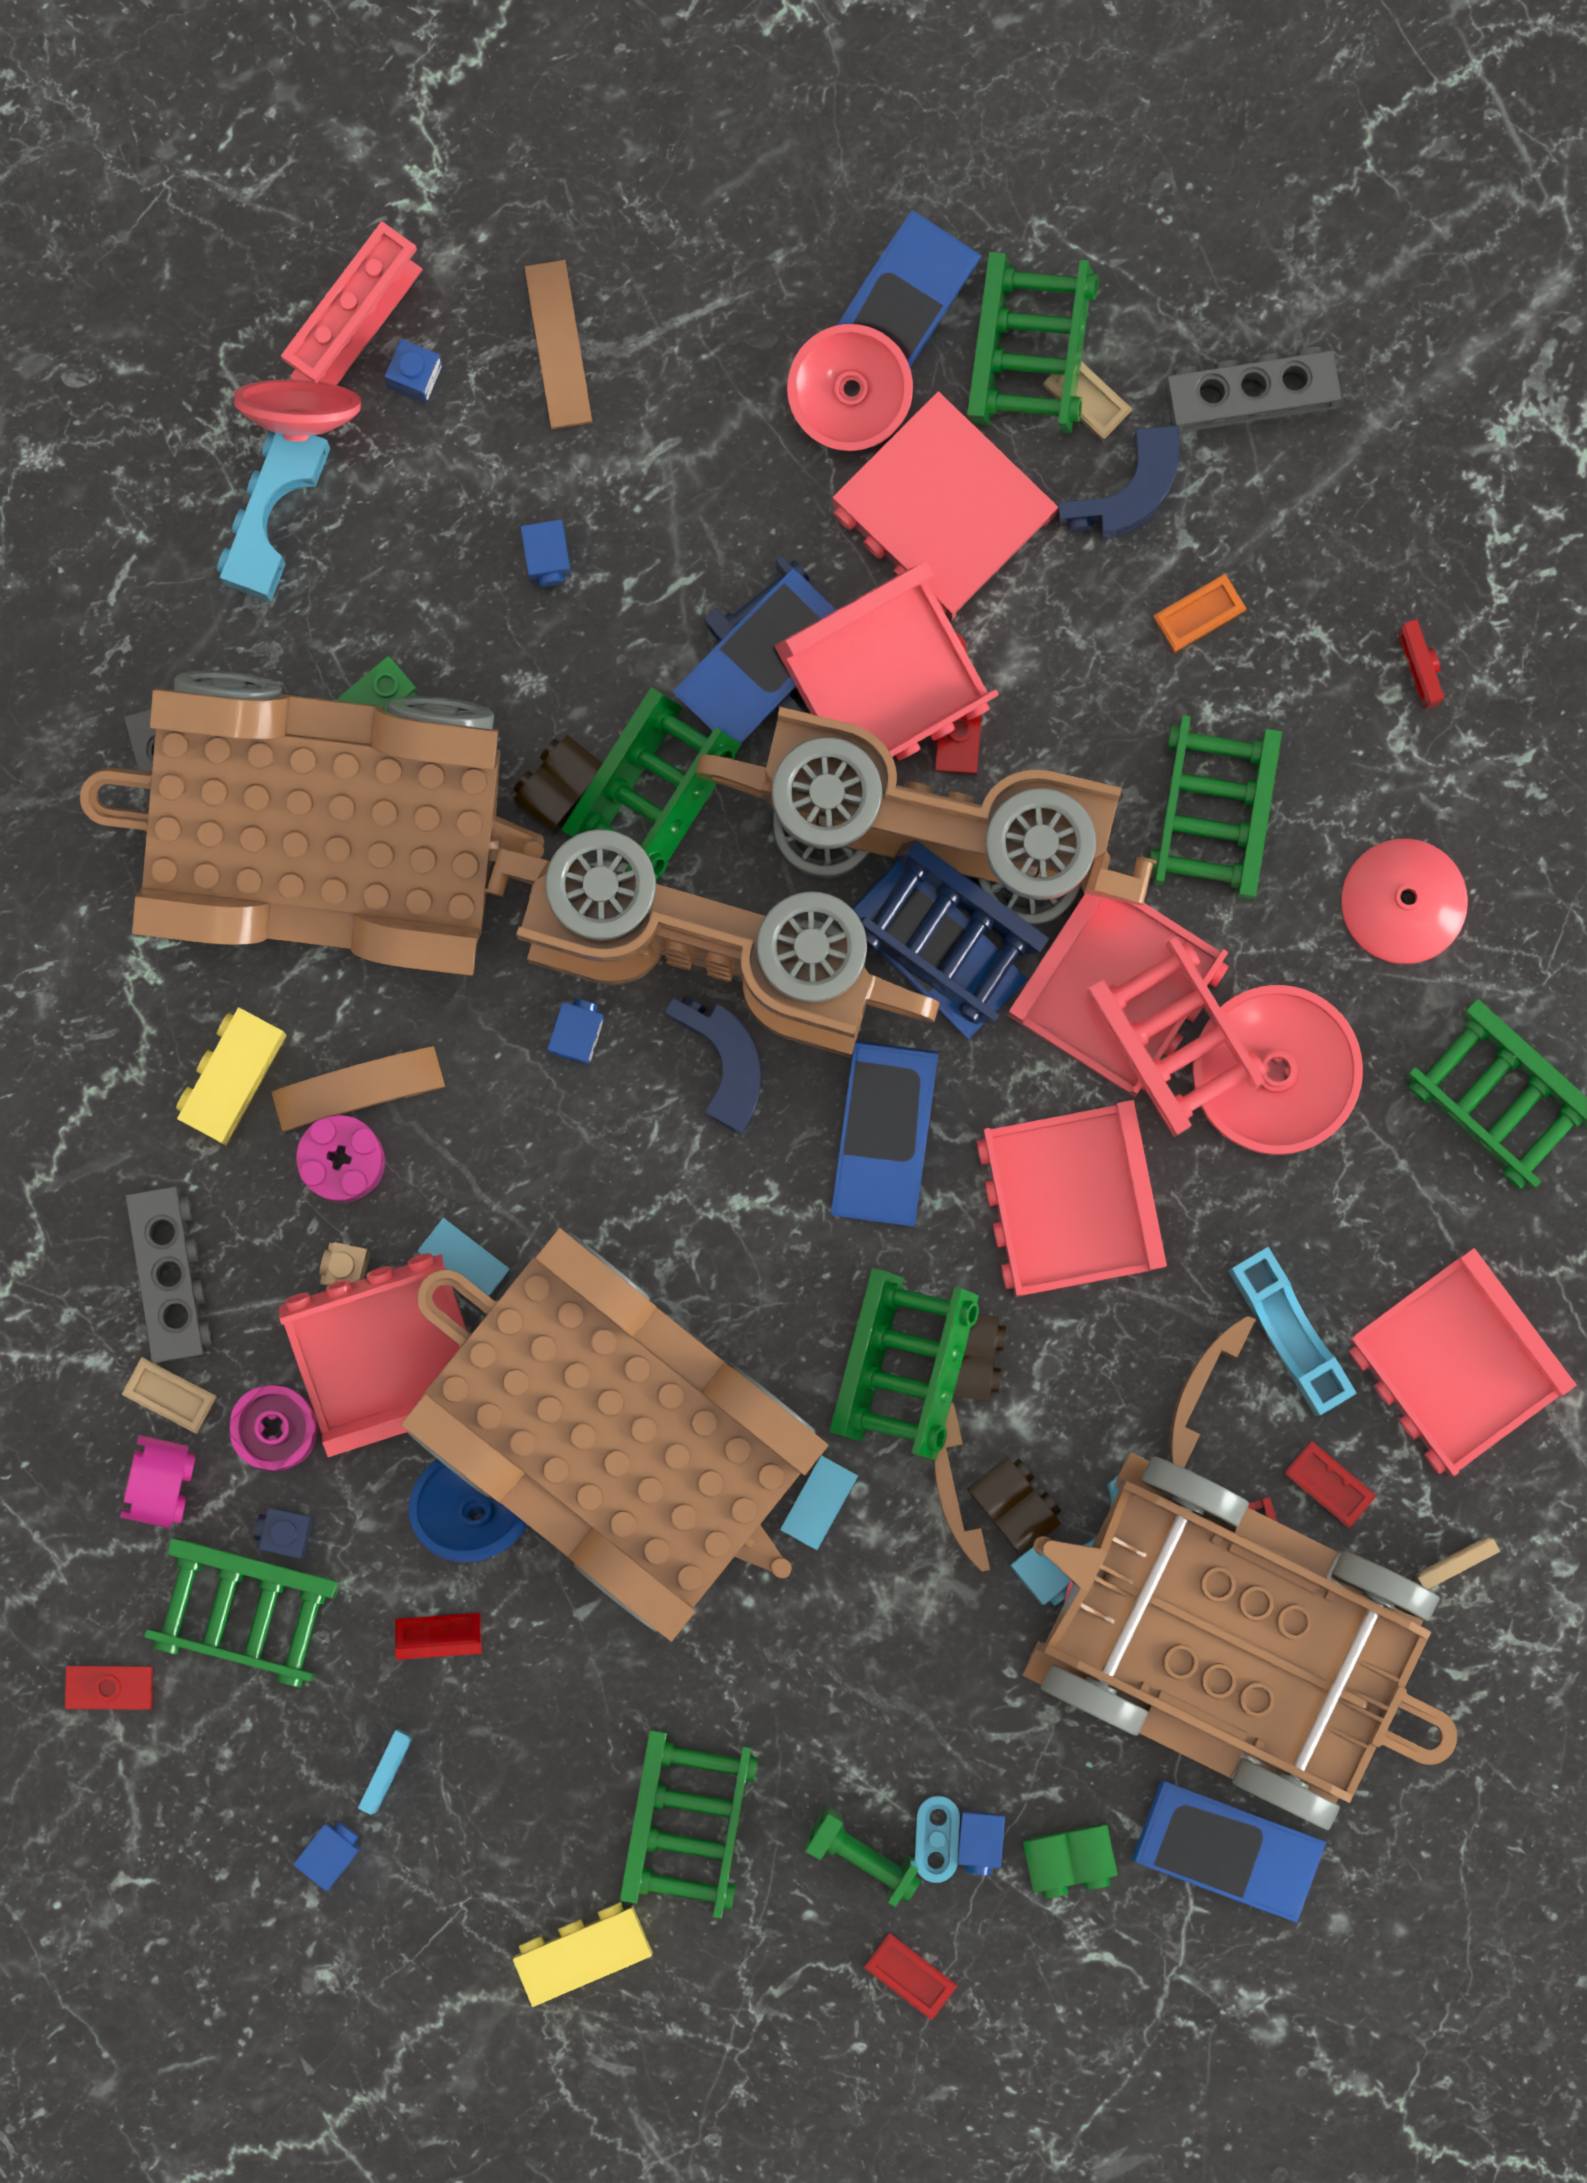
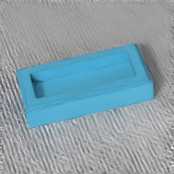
(465, 1257)
(819, 1502)
(385, 1772)

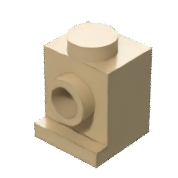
(343, 1263)

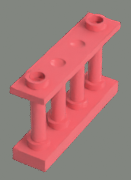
(353, 308)
(1156, 1072)

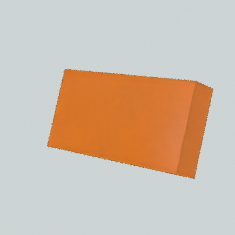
(1199, 613)

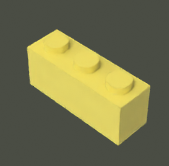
(230, 1075)
(581, 1953)

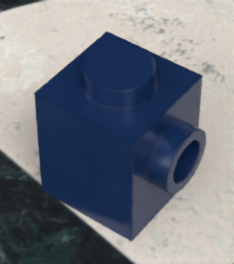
(284, 1532)

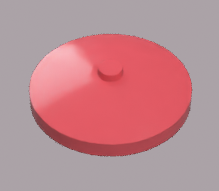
(1308, 1078)

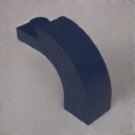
(1156, 467)
(741, 1075)

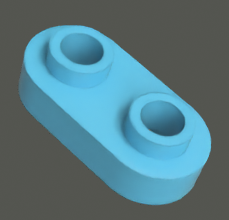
(937, 1838)

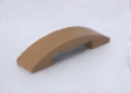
(558, 344)
(358, 1087)
(1228, 1343)
(969, 1541)

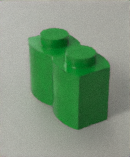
(1070, 1859)

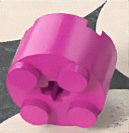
(328, 1138)
(249, 1428)
(156, 1482)

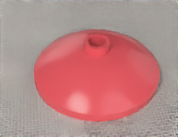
(819, 383)
(297, 406)
(1387, 925)

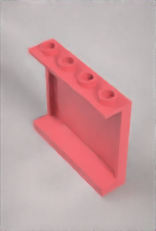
(944, 500)
(888, 665)
(1114, 945)
(1072, 1199)
(369, 1350)
(1459, 1363)

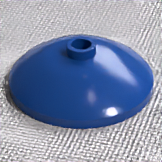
(444, 1512)

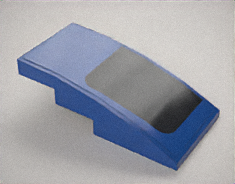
(913, 285)
(744, 673)
(938, 946)
(884, 1133)
(1228, 1851)

